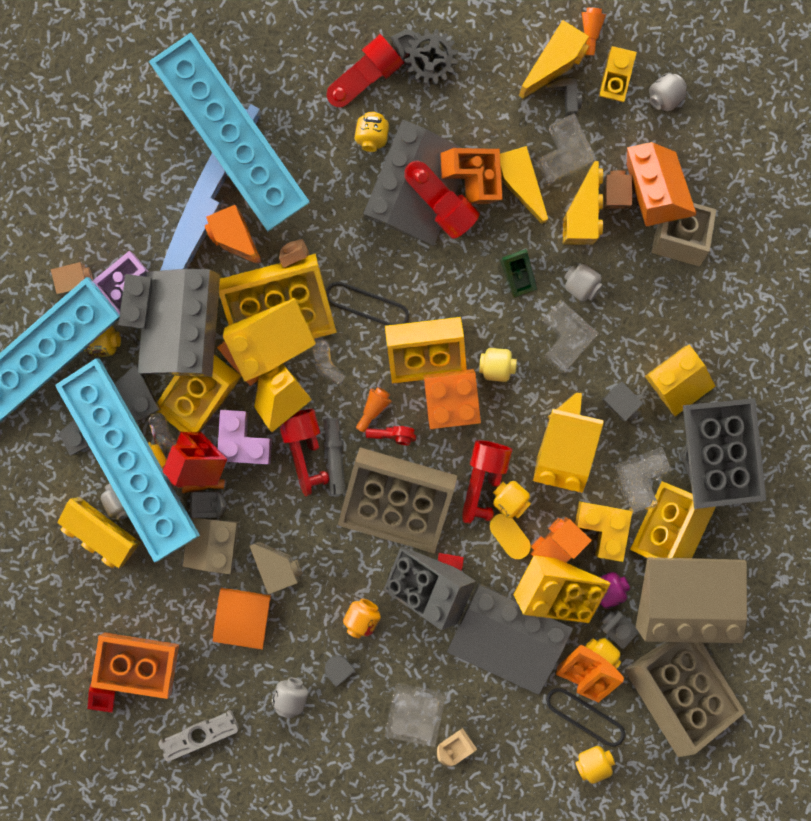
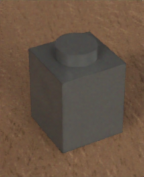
(623, 402)

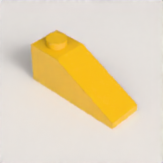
(520, 179)

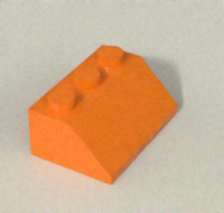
(659, 184)
(232, 234)

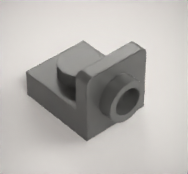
(618, 628)

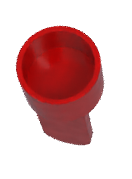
(378, 61)
(453, 212)
(300, 427)
(485, 457)

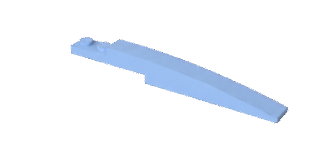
(201, 203)

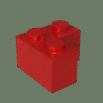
(194, 461)

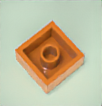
(452, 399)

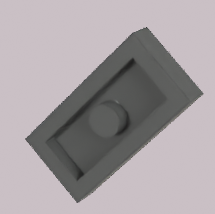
(135, 301)

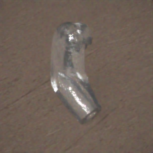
(324, 364)
(160, 431)

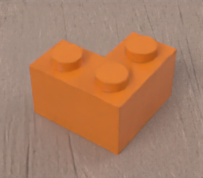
(479, 169)
(562, 542)

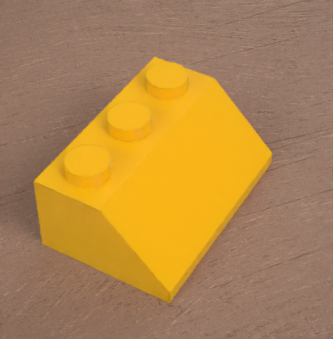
(425, 348)
(672, 526)
(97, 532)

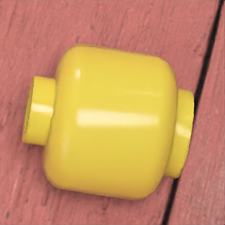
(497, 364)

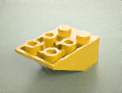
(581, 219)
(559, 591)

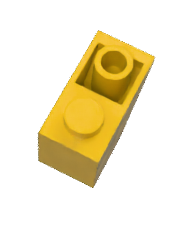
(617, 74)

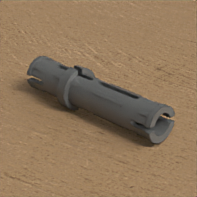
(334, 455)

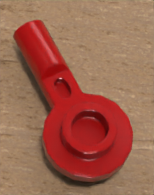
(402, 434)

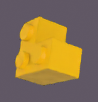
(612, 527)

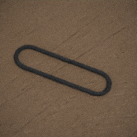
(368, 294)
(592, 709)

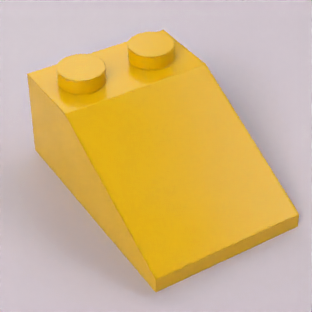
(562, 51)
(268, 339)
(194, 399)
(567, 450)

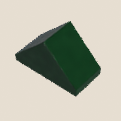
(519, 273)

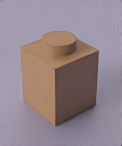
(617, 190)
(69, 276)

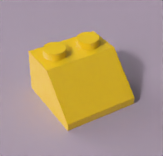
(681, 379)
(279, 396)

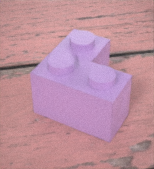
(112, 279)
(234, 441)

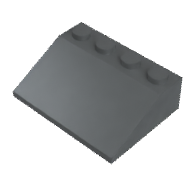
(393, 199)
(180, 323)
(724, 453)
(506, 641)

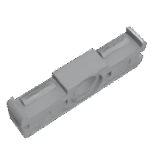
(183, 743)

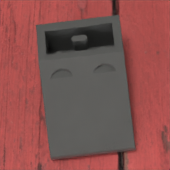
(429, 587)

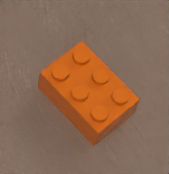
(135, 665)

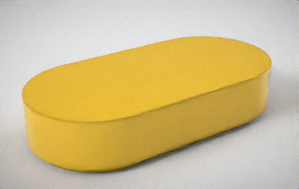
(510, 536)

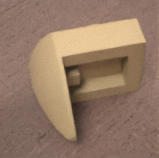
(455, 748)

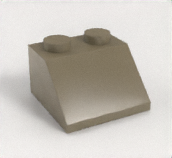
(686, 238)
(214, 547)
(275, 567)

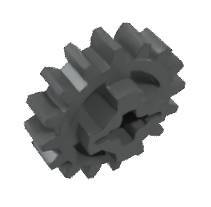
(433, 46)

